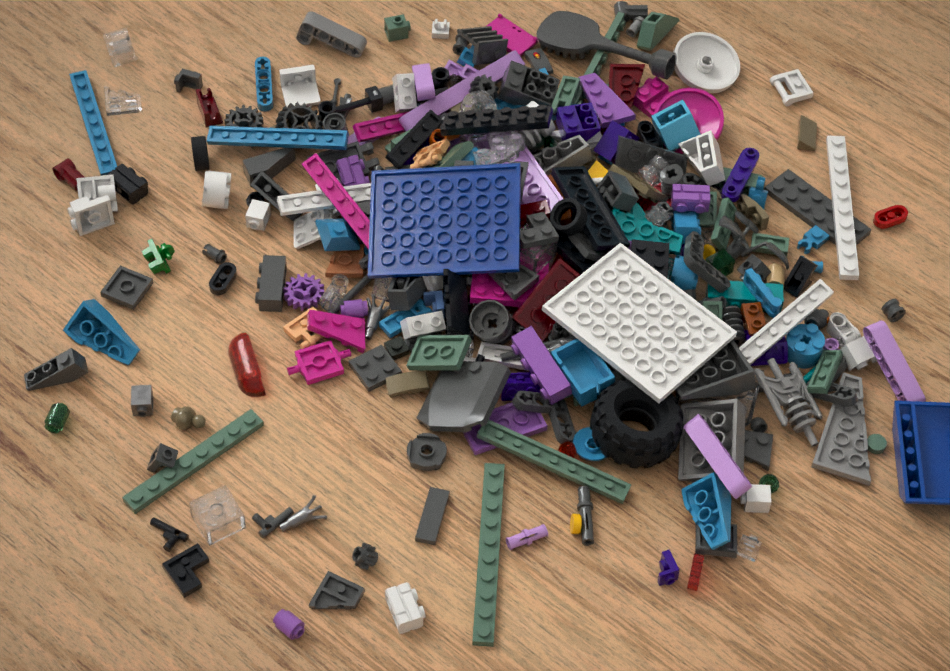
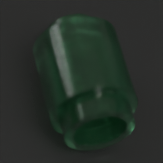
(56, 417)

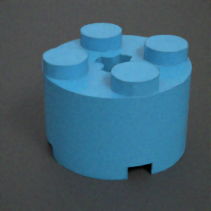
(682, 275)
(805, 345)

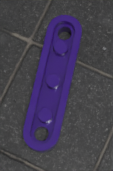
(740, 174)

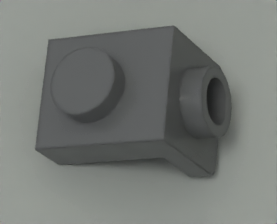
(188, 79)

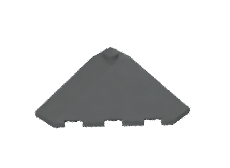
(722, 375)

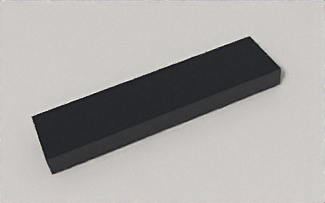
(414, 139)

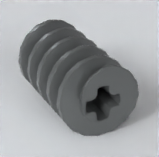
(670, 175)
(732, 316)

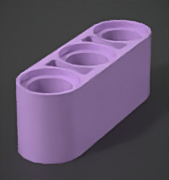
(423, 82)

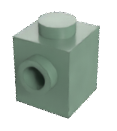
(396, 27)

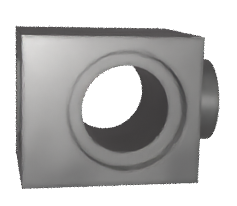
(142, 400)

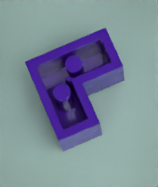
(608, 143)

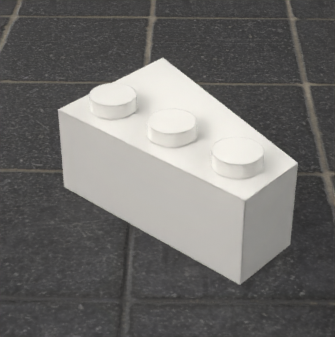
(705, 157)

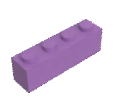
(541, 365)

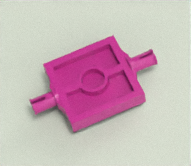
(319, 362)

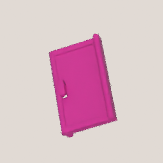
(517, 38)

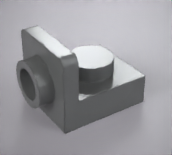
(162, 456)

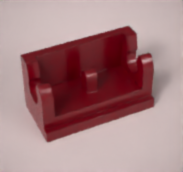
(208, 108)

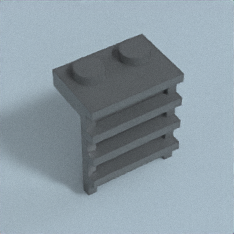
(488, 45)

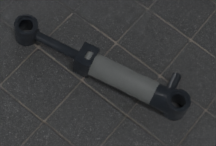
(377, 98)

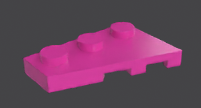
(341, 327)

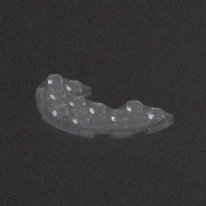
(502, 145)

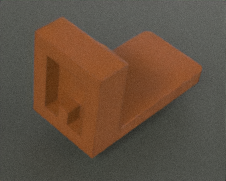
(753, 317)

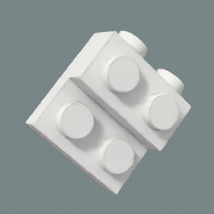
(90, 215)

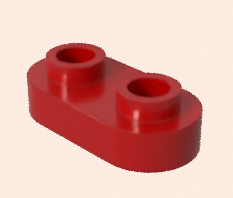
(888, 217)

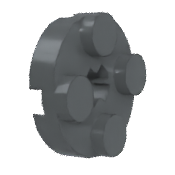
(422, 461)

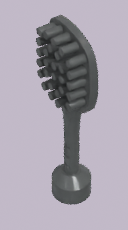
(578, 34)

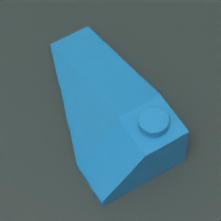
(100, 331)
(710, 508)

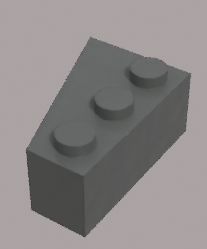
(405, 292)

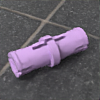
(514, 541)

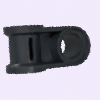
(648, 134)

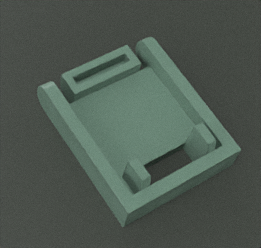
(458, 152)

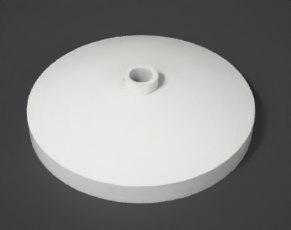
(706, 62)

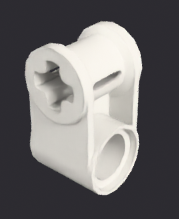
(841, 329)

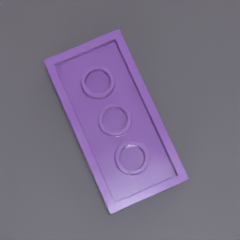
(509, 416)

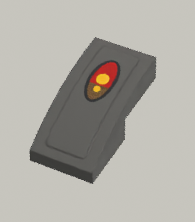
(538, 60)

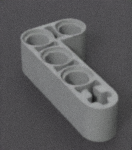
(331, 34)

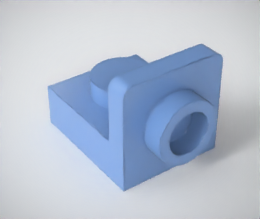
(434, 299)

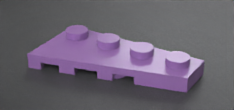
(605, 101)

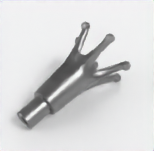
(374, 316)
(302, 516)

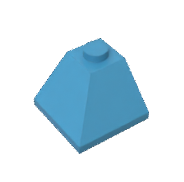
(337, 235)

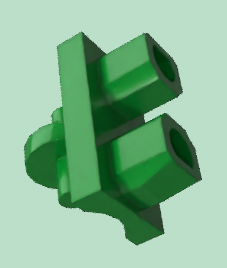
(160, 254)

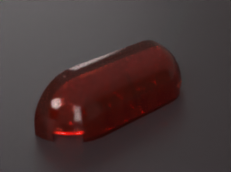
(245, 366)

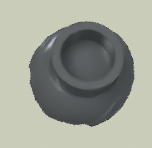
(818, 317)

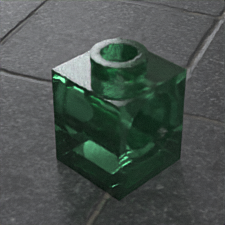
(722, 262)

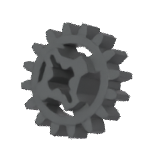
(244, 117)

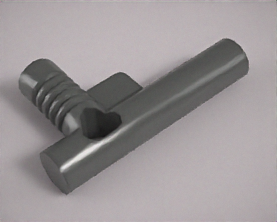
(271, 522)

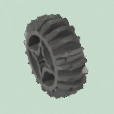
(298, 116)

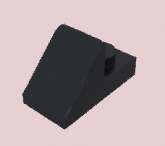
(800, 276)

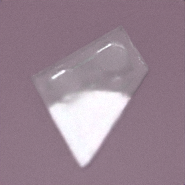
(121, 102)

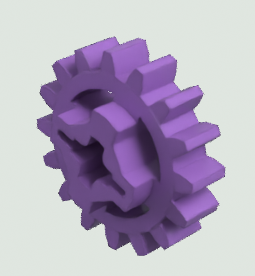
(303, 292)

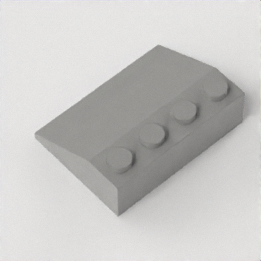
(726, 421)

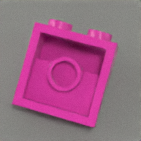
(650, 95)

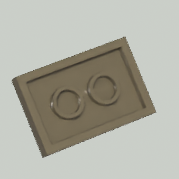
(643, 188)

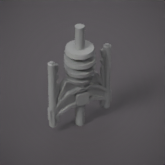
(790, 393)

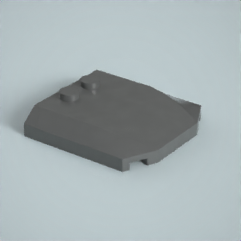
(463, 396)

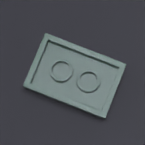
(439, 352)

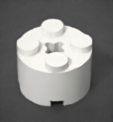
(216, 189)

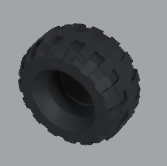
(629, 446)

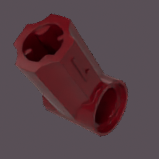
(67, 171)

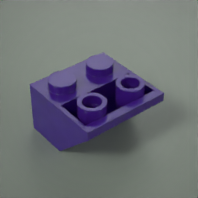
(577, 120)

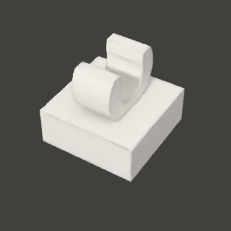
(440, 30)

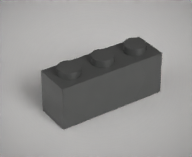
(271, 190)
(271, 283)

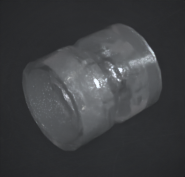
(651, 172)

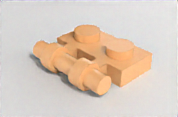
(430, 154)
(298, 330)

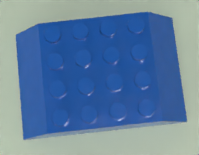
(922, 451)

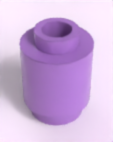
(354, 308)
(289, 624)

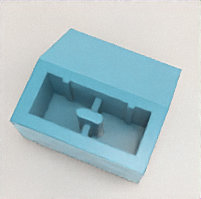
(675, 125)

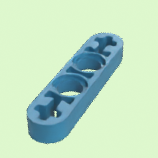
(266, 83)

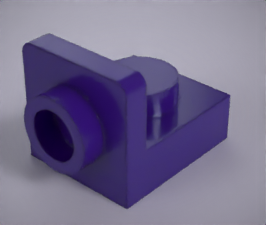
(669, 569)

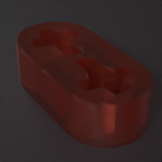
(695, 572)

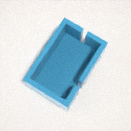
(583, 370)

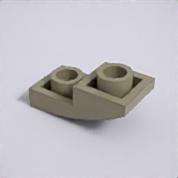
(753, 210)
(407, 382)

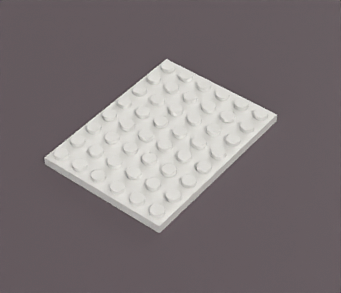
(639, 322)

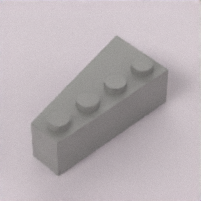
(567, 153)

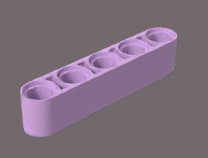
(892, 362)
(717, 456)

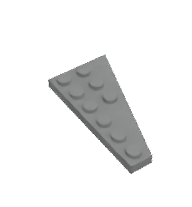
(844, 438)

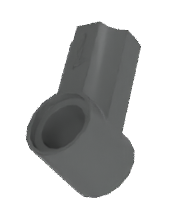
(630, 11)

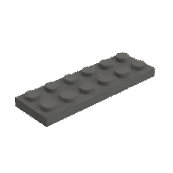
(809, 204)

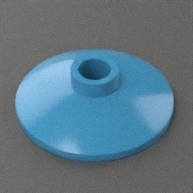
(583, 441)

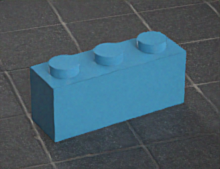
(685, 223)

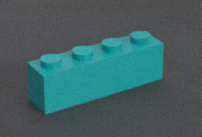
(739, 294)

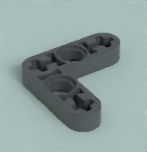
(694, 261)
(844, 395)
(527, 402)

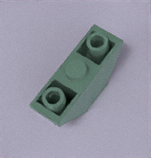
(654, 29)

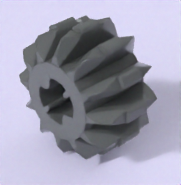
(485, 84)

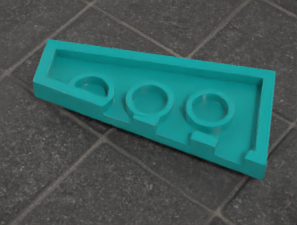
(645, 230)

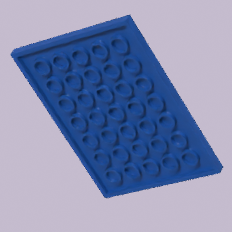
(445, 220)

